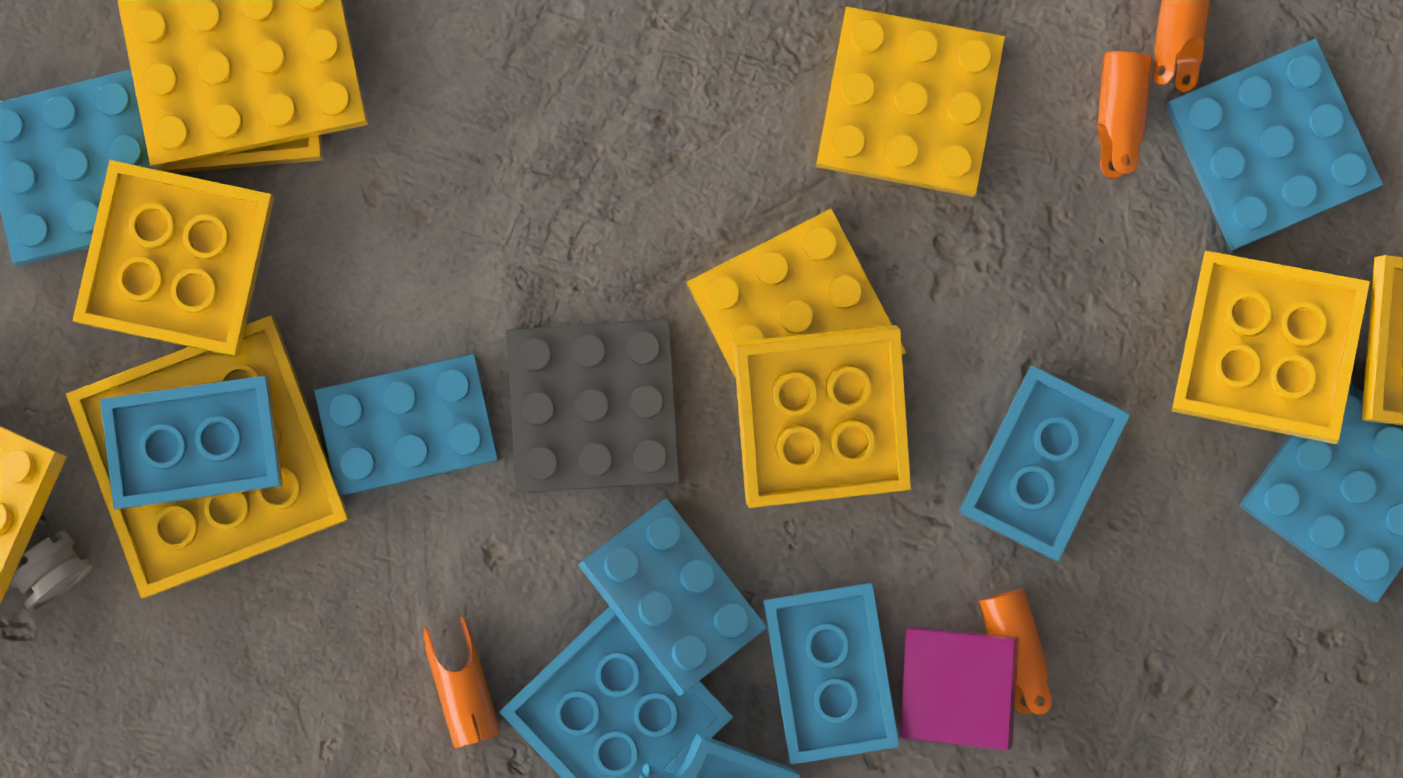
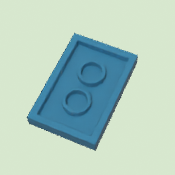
(406, 425)
(191, 442)
(1043, 463)
(672, 596)
(831, 673)

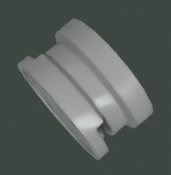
(49, 571)

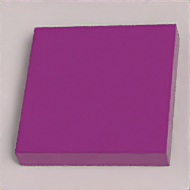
(959, 687)

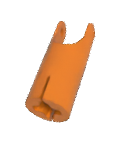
(1180, 42)
(1123, 110)
(1012, 616)
(464, 695)

